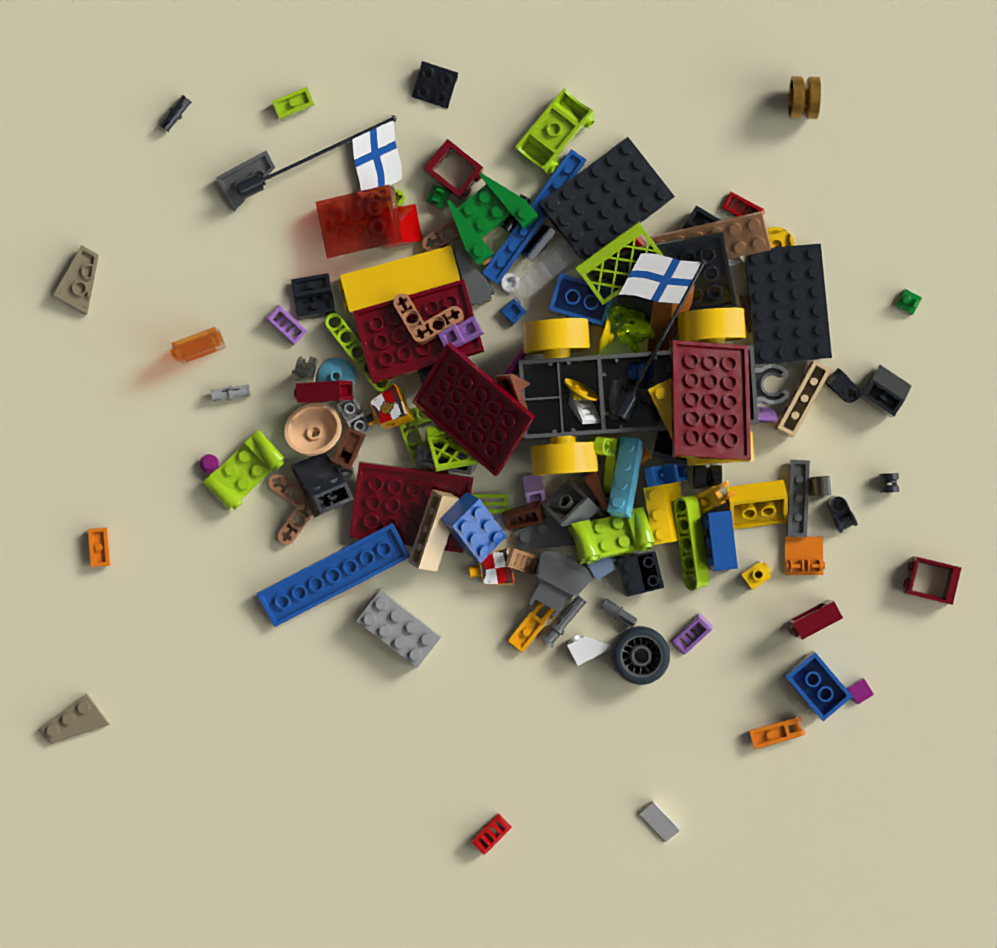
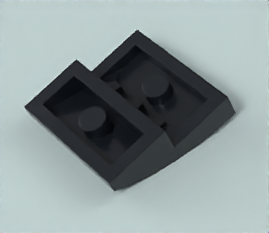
(313, 296)
(663, 450)

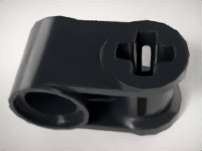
(840, 383)
(841, 515)

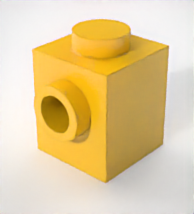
(756, 574)

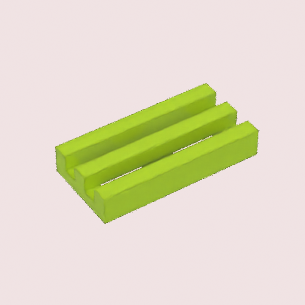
(505, 503)

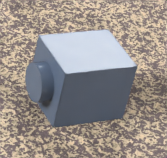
(602, 567)

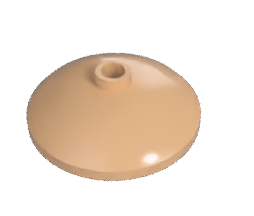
(309, 421)

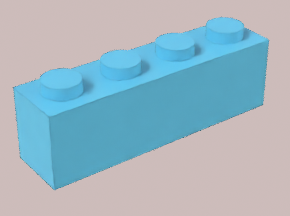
(625, 477)

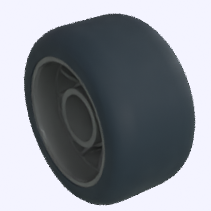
(655, 660)

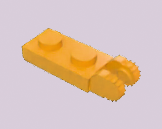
(712, 497)
(529, 628)

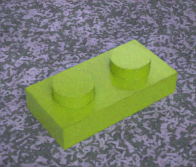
(293, 103)

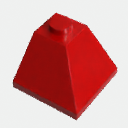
(409, 226)

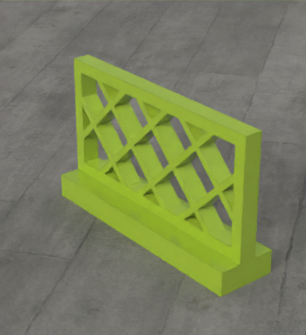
(606, 253)
(436, 435)

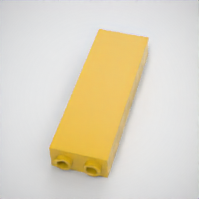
(401, 276)

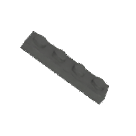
(798, 498)

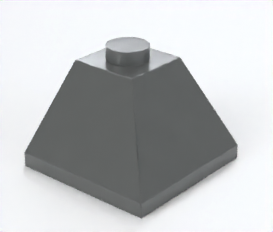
(569, 504)

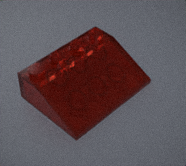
(359, 221)

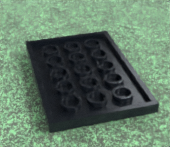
(606, 199)
(713, 285)
(788, 304)

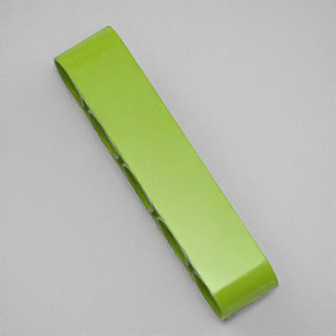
(351, 346)
(691, 542)

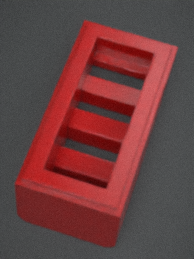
(753, 207)
(475, 840)

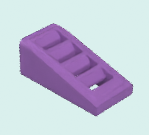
(274, 313)
(766, 415)
(705, 623)

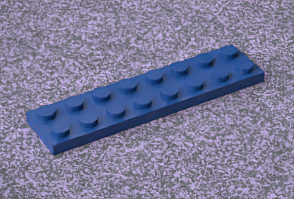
(333, 574)

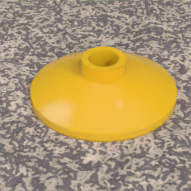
(606, 337)
(580, 391)

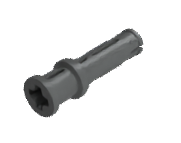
(557, 628)

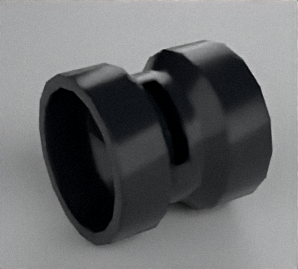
(889, 478)

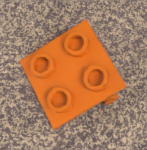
(804, 556)

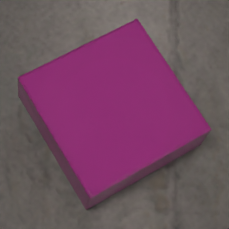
(860, 691)

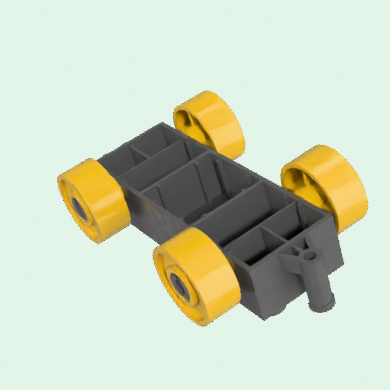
(549, 402)

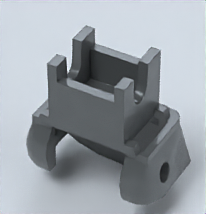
(558, 579)

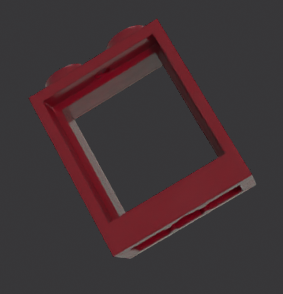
(438, 158)
(324, 391)
(951, 583)
(814, 619)

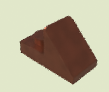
(513, 385)
(349, 448)

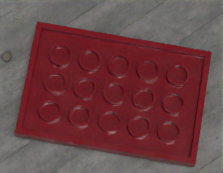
(390, 347)
(710, 401)
(473, 409)
(400, 496)

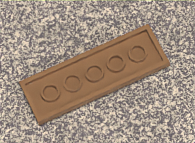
(742, 234)

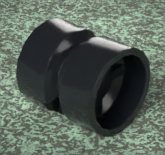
(700, 476)

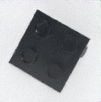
(435, 84)

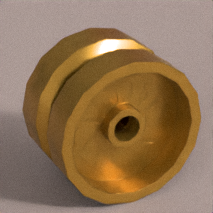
(804, 97)

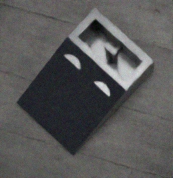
(321, 484)

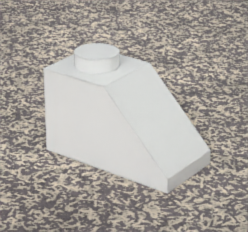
(586, 648)

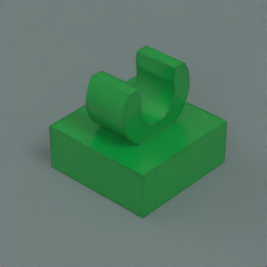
(438, 197)
(908, 301)

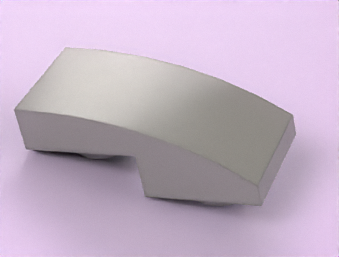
(354, 415)

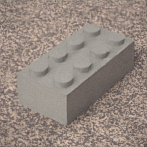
(399, 628)

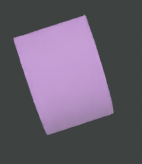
(534, 488)

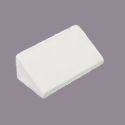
(659, 821)

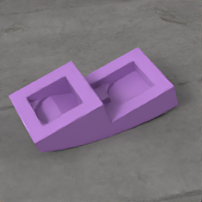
(461, 333)

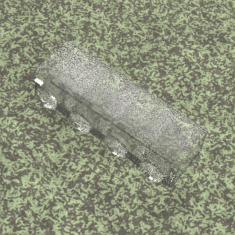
(542, 271)

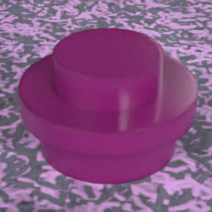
(209, 463)

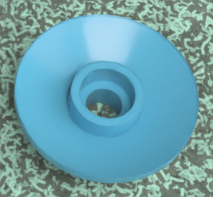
(337, 365)

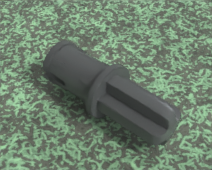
(618, 613)

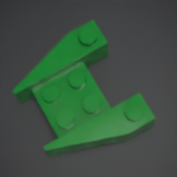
(486, 212)

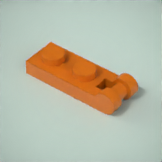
(776, 732)

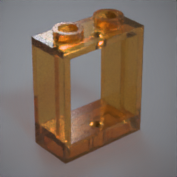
(197, 345)

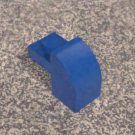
(665, 474)

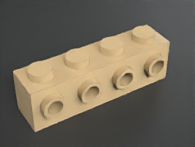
(802, 399)
(432, 532)

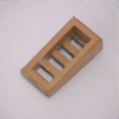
(522, 561)

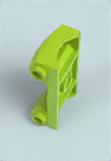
(555, 131)
(244, 470)
(611, 536)

